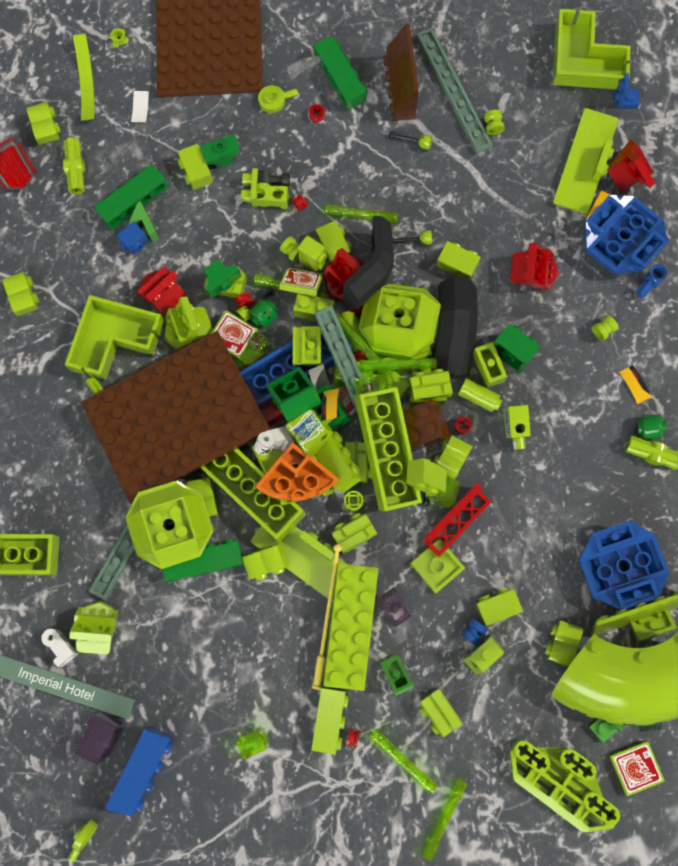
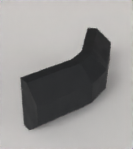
(375, 271)
(456, 325)

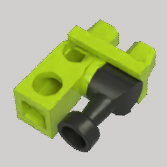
(262, 192)

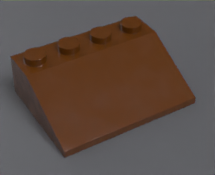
(401, 76)

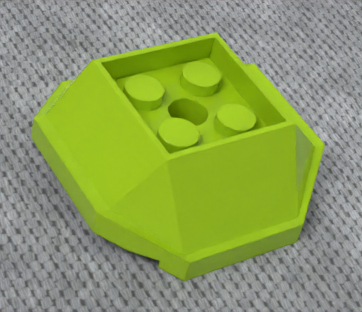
(404, 335)
(147, 521)

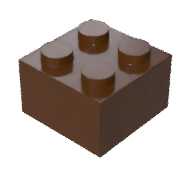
(425, 424)

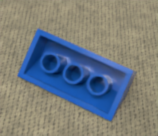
(140, 771)

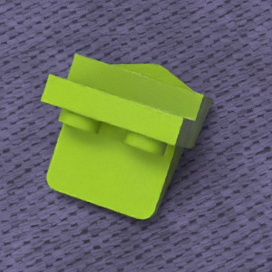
(186, 324)
(94, 628)

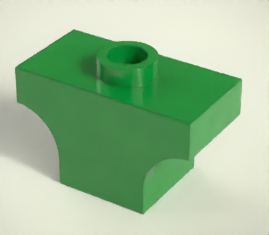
(221, 151)
(220, 277)

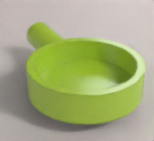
(273, 98)
(81, 838)

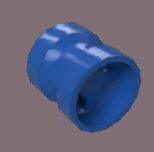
(474, 632)

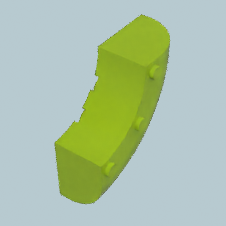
(622, 682)

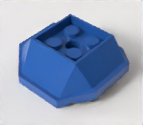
(635, 221)
(644, 564)

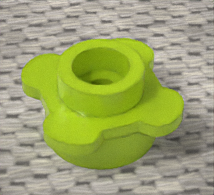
(118, 33)

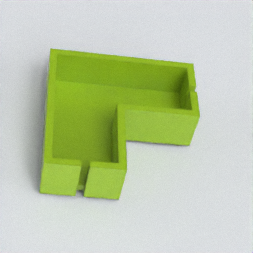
(580, 60)
(106, 327)

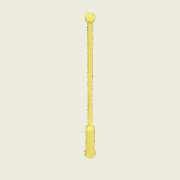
(321, 658)

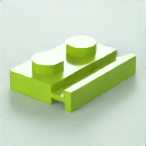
(307, 346)

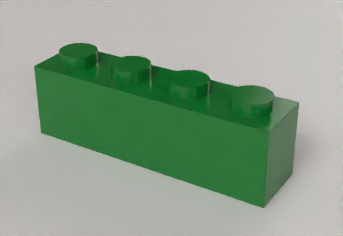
(339, 72)
(122, 201)
(212, 560)

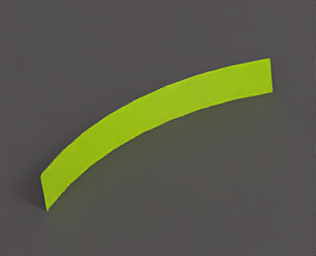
(85, 77)

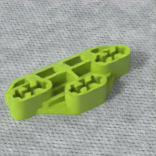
(568, 783)

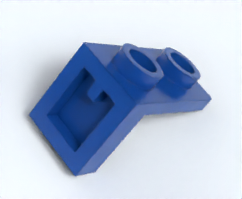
(625, 96)

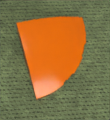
(296, 477)

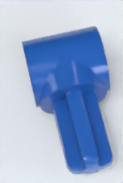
(651, 281)

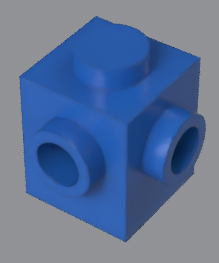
(132, 238)

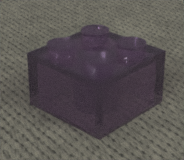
(99, 738)

